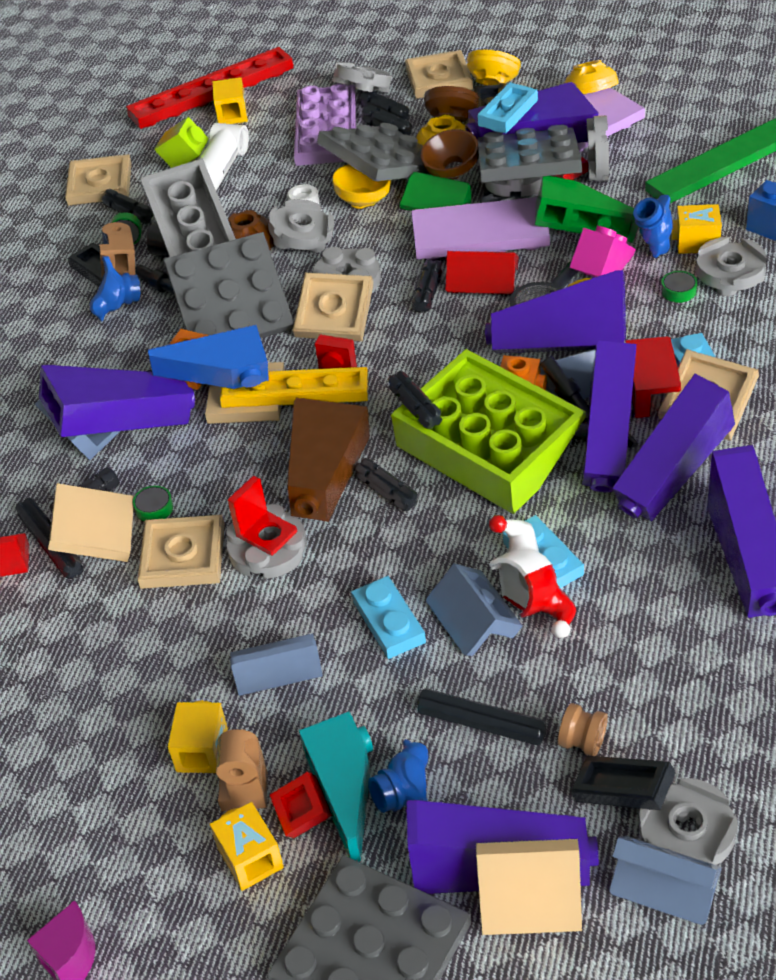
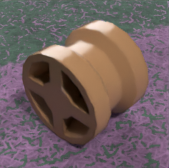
(582, 729)

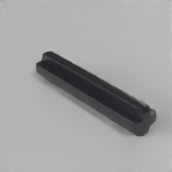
(40, 526)
(482, 716)

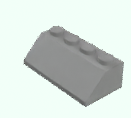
(187, 208)

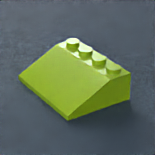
(494, 430)

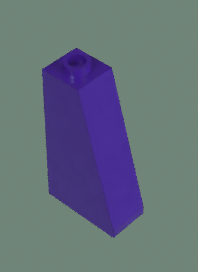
(555, 106)
(563, 319)
(111, 399)
(608, 415)
(675, 448)
(745, 526)
(446, 835)

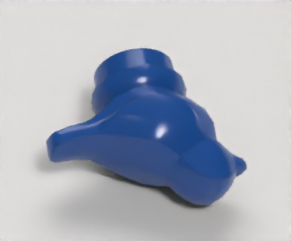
(655, 223)
(114, 291)
(402, 779)

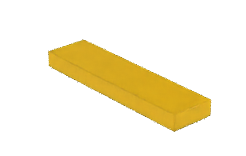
(316, 384)

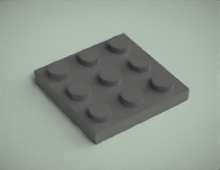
(375, 151)
(528, 154)
(230, 288)
(371, 930)

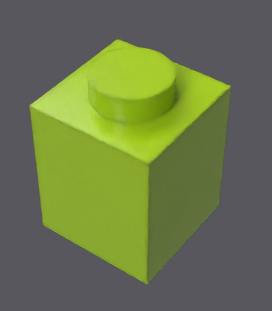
(181, 143)

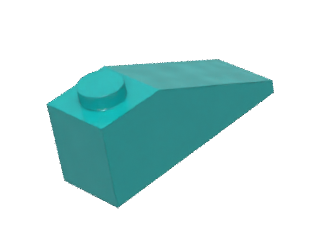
(340, 761)

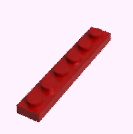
(200, 90)

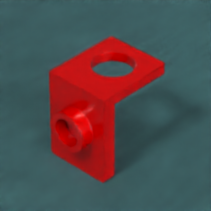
(251, 516)

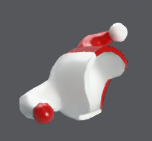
(529, 576)

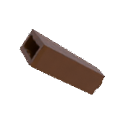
(323, 454)

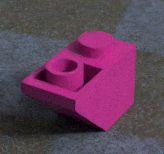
(601, 252)

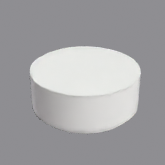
(304, 192)

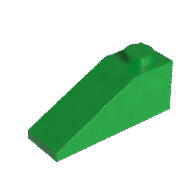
(574, 206)

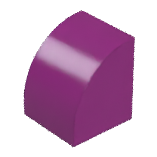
(65, 945)

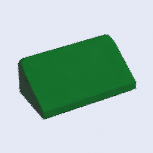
(431, 191)

